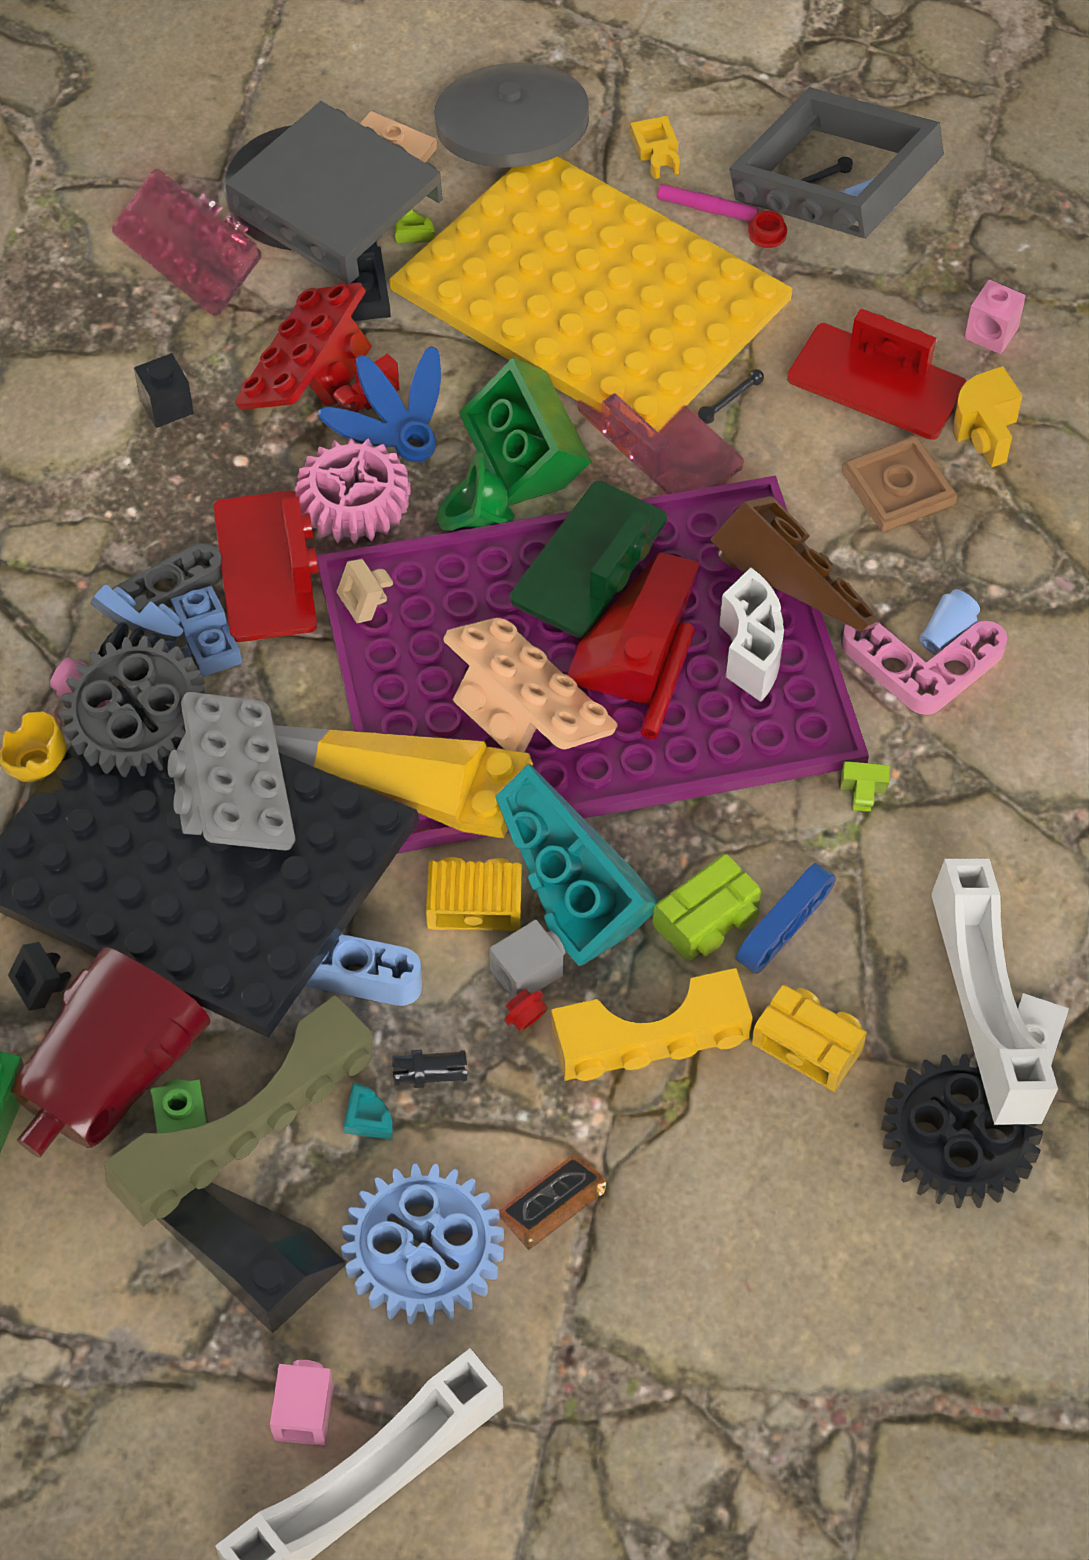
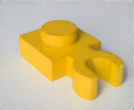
(656, 142)

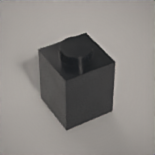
(163, 390)

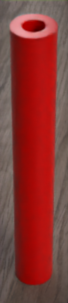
(667, 681)

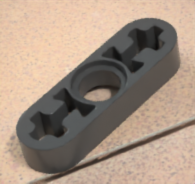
(172, 569)

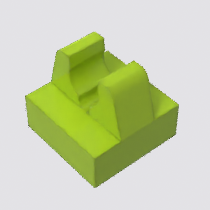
(864, 781)

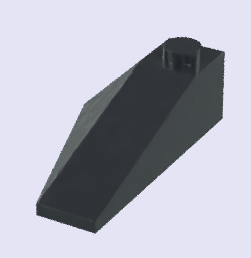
(253, 1251)

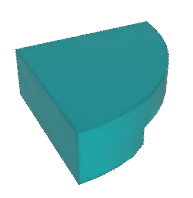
(367, 1114)

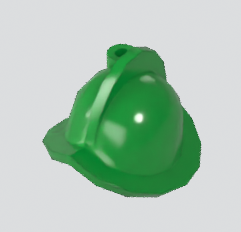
(476, 500)

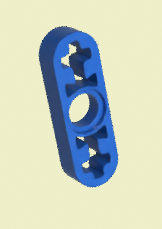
(785, 918)

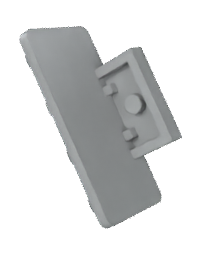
(230, 774)

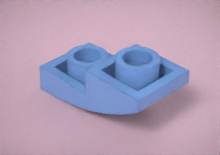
(152, 619)
(206, 631)

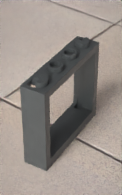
(911, 136)

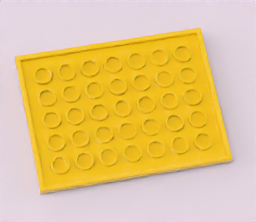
(592, 289)

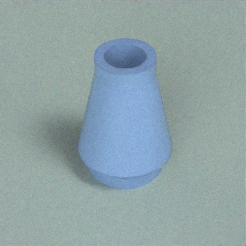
(950, 619)

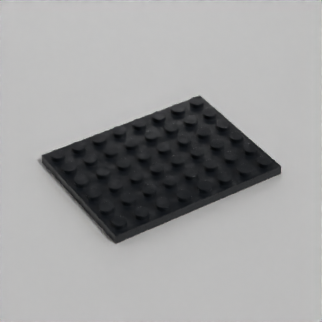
(225, 923)

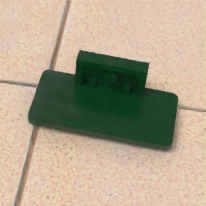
(588, 559)

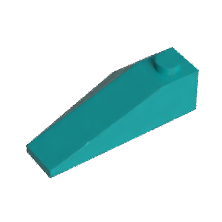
(581, 881)

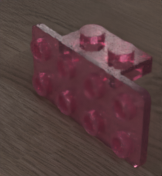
(188, 241)
(677, 457)

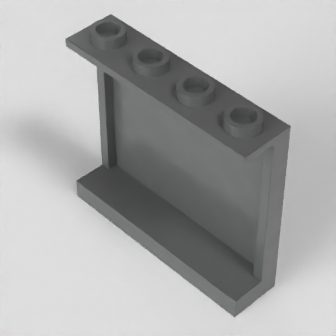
(330, 189)

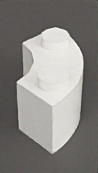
(756, 628)

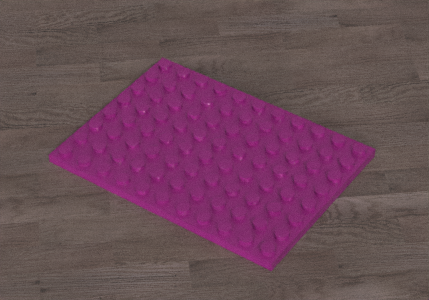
(714, 733)

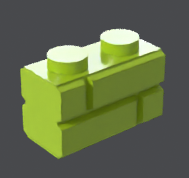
(707, 908)

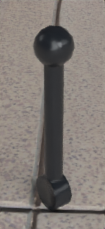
(844, 166)
(707, 413)

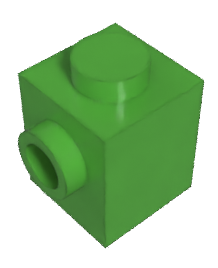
(179, 1105)

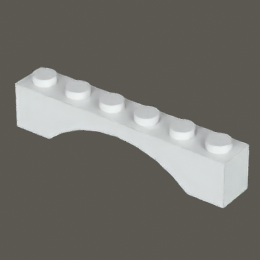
(1009, 1059)
(422, 1432)

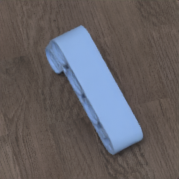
(365, 983)

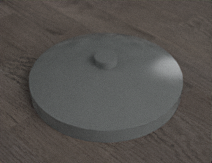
(511, 114)

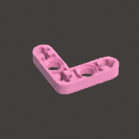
(931, 674)

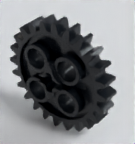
(958, 1134)

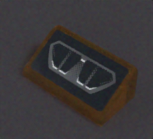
(552, 1200)

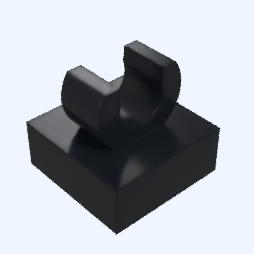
(36, 975)

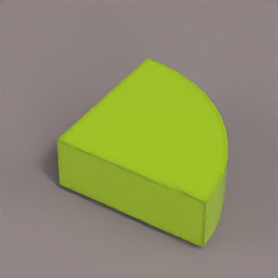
(414, 228)

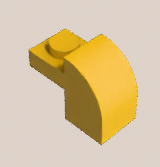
(983, 412)

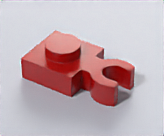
(353, 397)

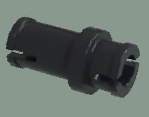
(429, 1068)

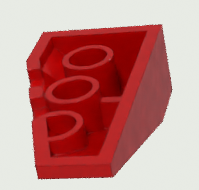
(633, 638)

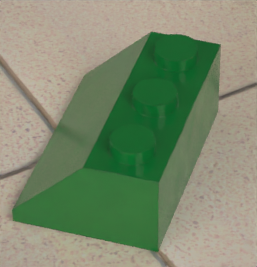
(525, 432)

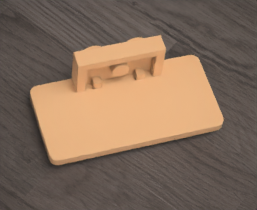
(518, 690)

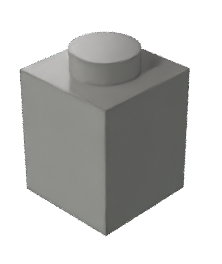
(527, 959)

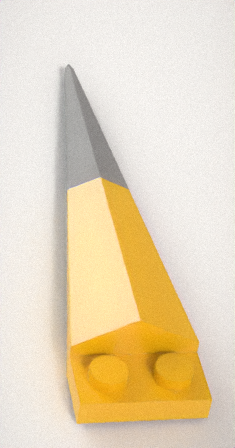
(436, 776)

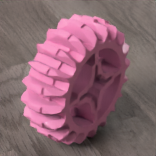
(362, 487)

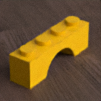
(597, 1041)

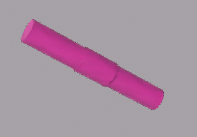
(706, 203)

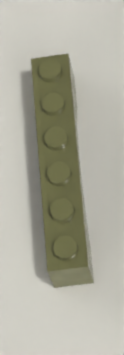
(164, 1167)

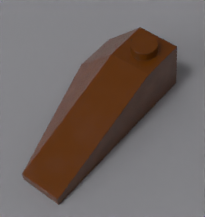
(773, 544)

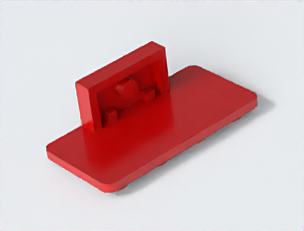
(312, 348)
(879, 372)
(266, 565)

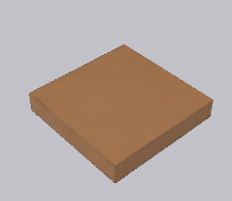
(899, 483)

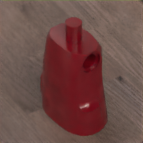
(104, 1051)

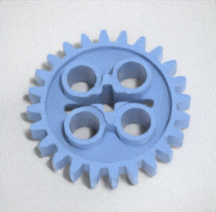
(393, 1274)

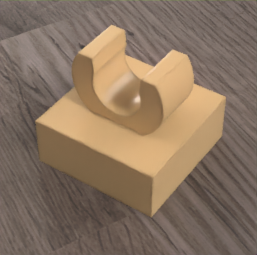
(362, 589)

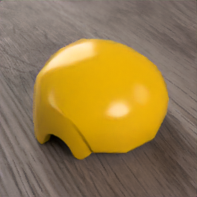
(34, 748)

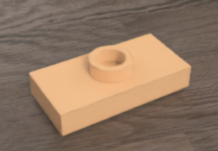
(413, 141)

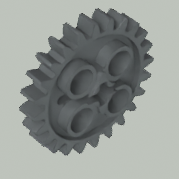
(99, 730)

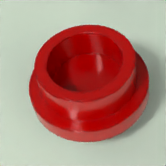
(767, 229)
(525, 1009)

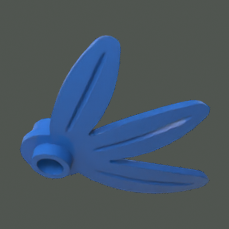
(399, 424)

